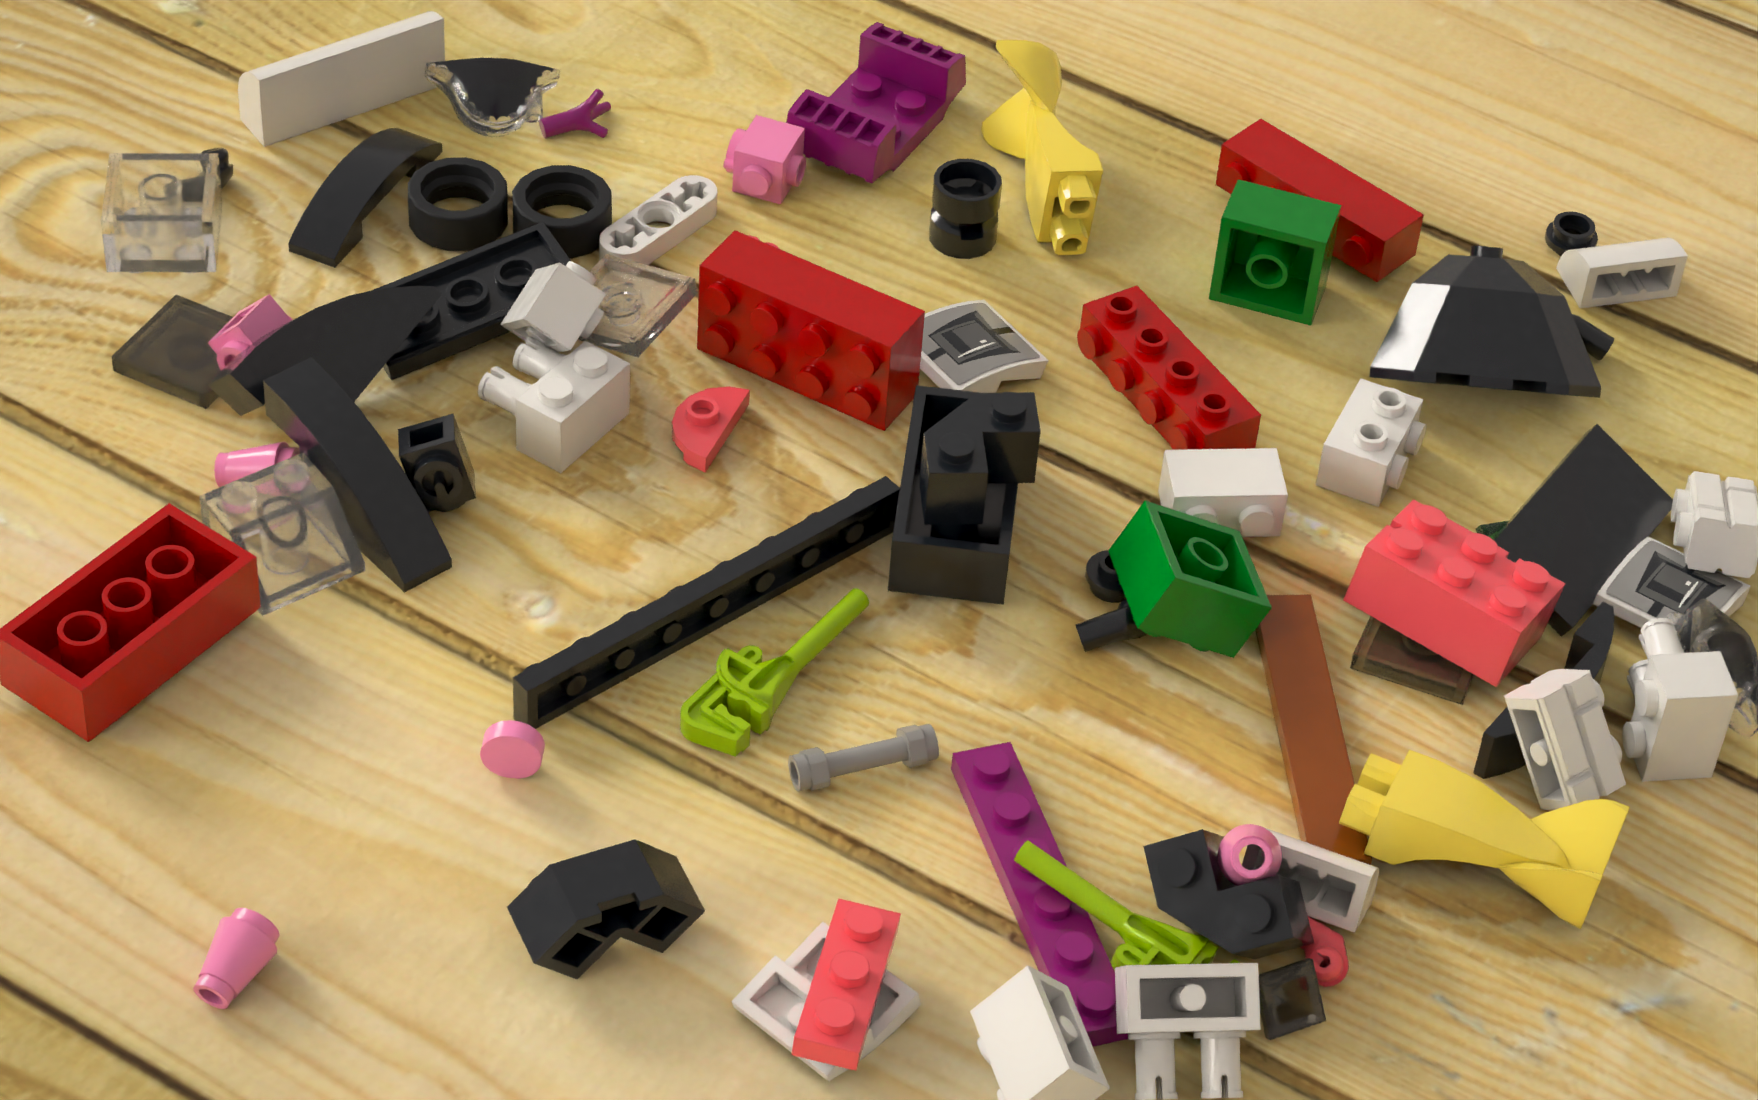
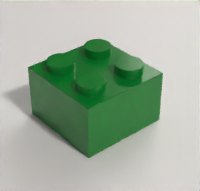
(1274, 252)
(1189, 579)

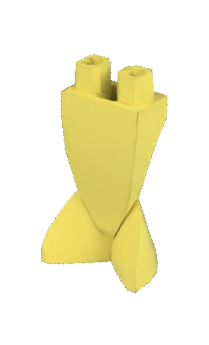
(1059, 170)
(1446, 815)

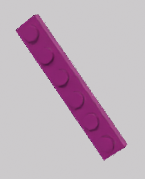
(1052, 925)

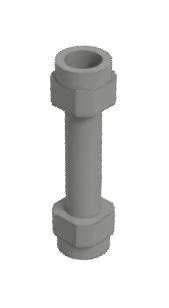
(814, 768)

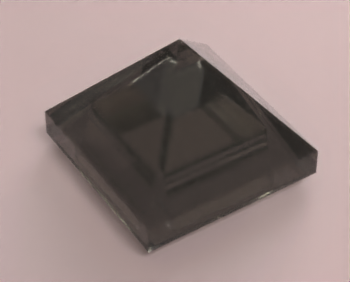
(1290, 999)

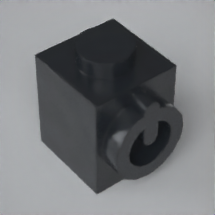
(437, 463)

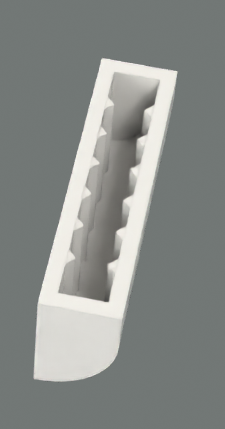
(341, 79)

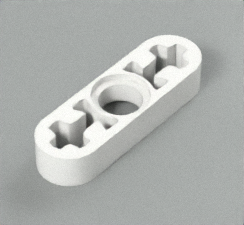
(684, 204)

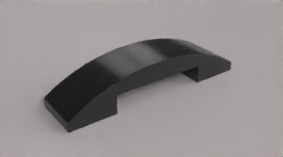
(354, 188)
(1588, 651)

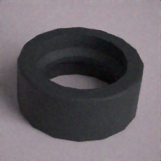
(570, 187)
(460, 228)

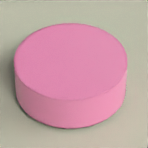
(512, 749)

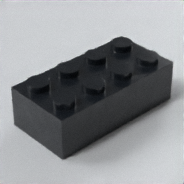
(948, 558)

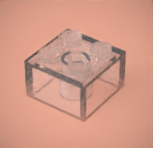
(162, 212)

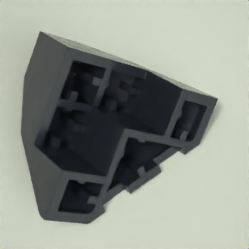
(1486, 327)

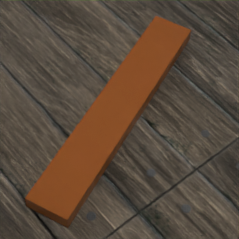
(1308, 725)

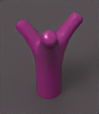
(577, 118)

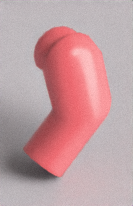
(1327, 954)

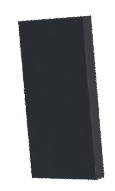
(474, 298)
(1585, 521)

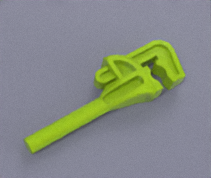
(749, 691)
(1144, 938)

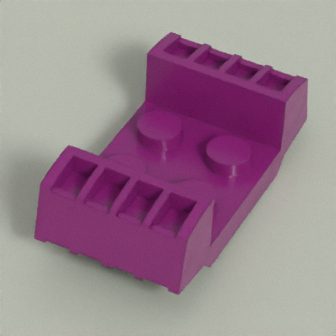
(882, 105)

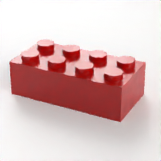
(809, 329)
(128, 621)

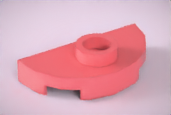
(706, 421)

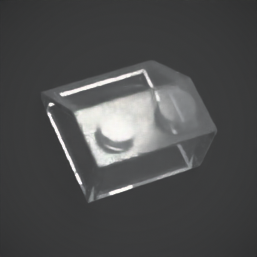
(291, 526)

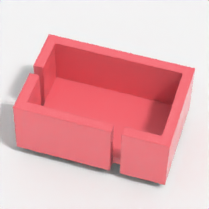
(1454, 592)

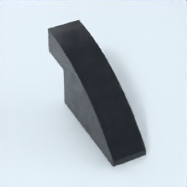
(345, 337)
(368, 480)

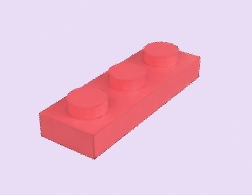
(846, 984)

